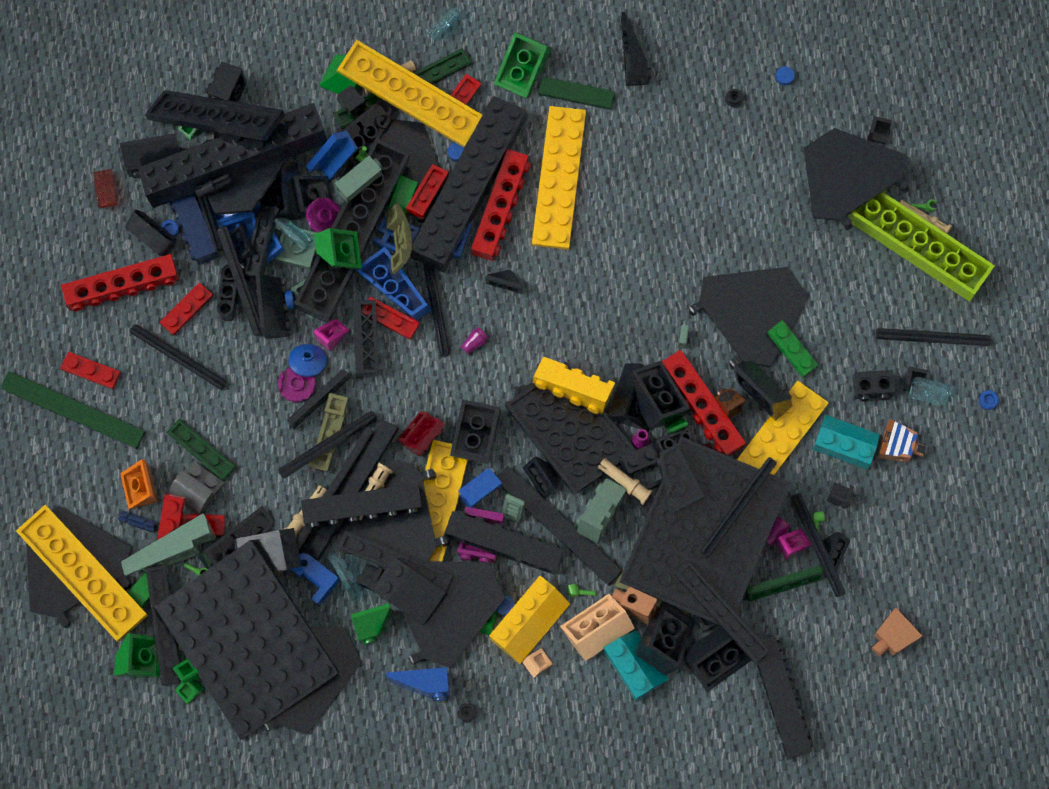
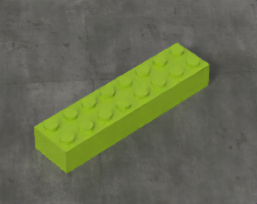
(923, 245)

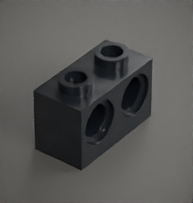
(872, 380)

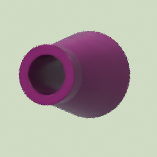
(475, 340)
(639, 442)
(778, 529)

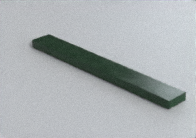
(432, 73)
(72, 410)

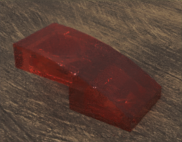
(105, 188)

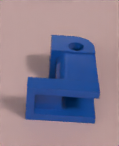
(318, 576)

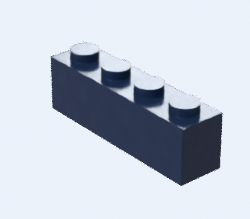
(195, 229)

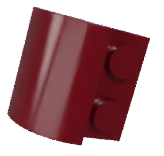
(421, 433)

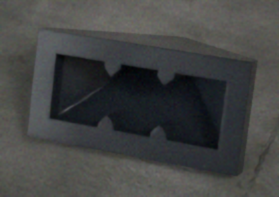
(505, 280)
(542, 476)
(836, 546)

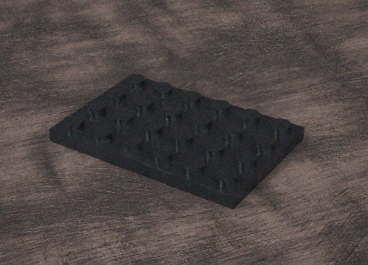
(568, 435)

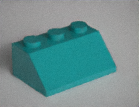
(846, 442)
(634, 672)

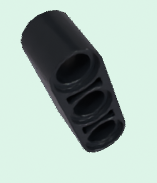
(150, 233)
(227, 301)

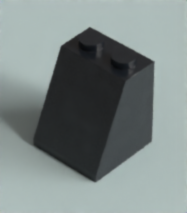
(277, 548)

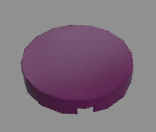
(322, 214)
(296, 387)

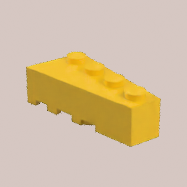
(573, 385)

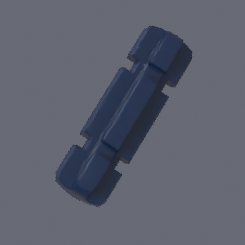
(137, 521)

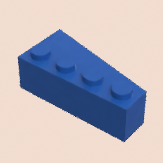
(394, 286)

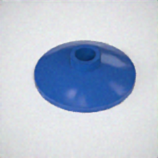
(307, 366)

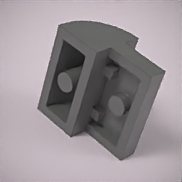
(197, 486)

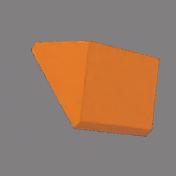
(138, 485)

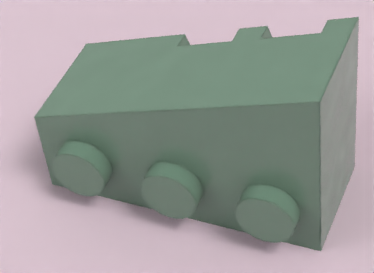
(600, 510)

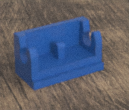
(235, 220)
(479, 488)

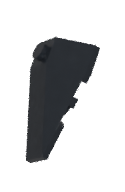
(634, 59)
(369, 127)
(254, 524)

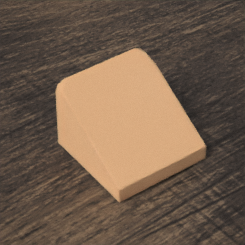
(537, 662)

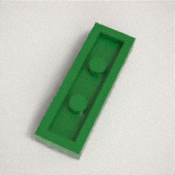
(792, 348)

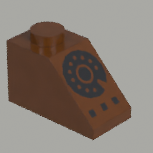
(730, 402)

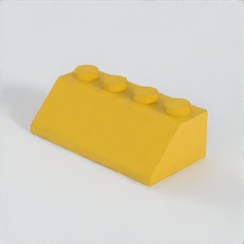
(529, 620)

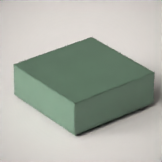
(683, 336)

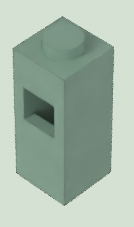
(358, 178)

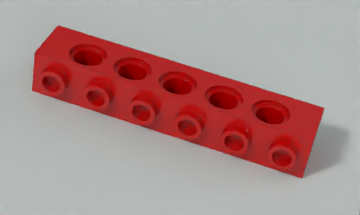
(512, 161)
(110, 279)
(735, 442)

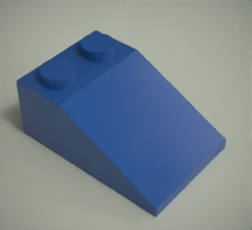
(426, 682)

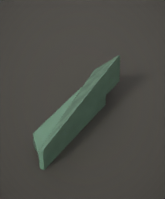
(171, 548)

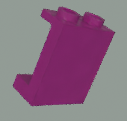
(468, 552)

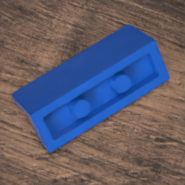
(333, 154)

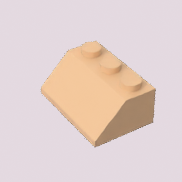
(597, 627)

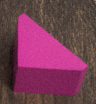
(331, 333)
(793, 543)

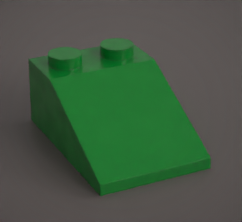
(522, 64)

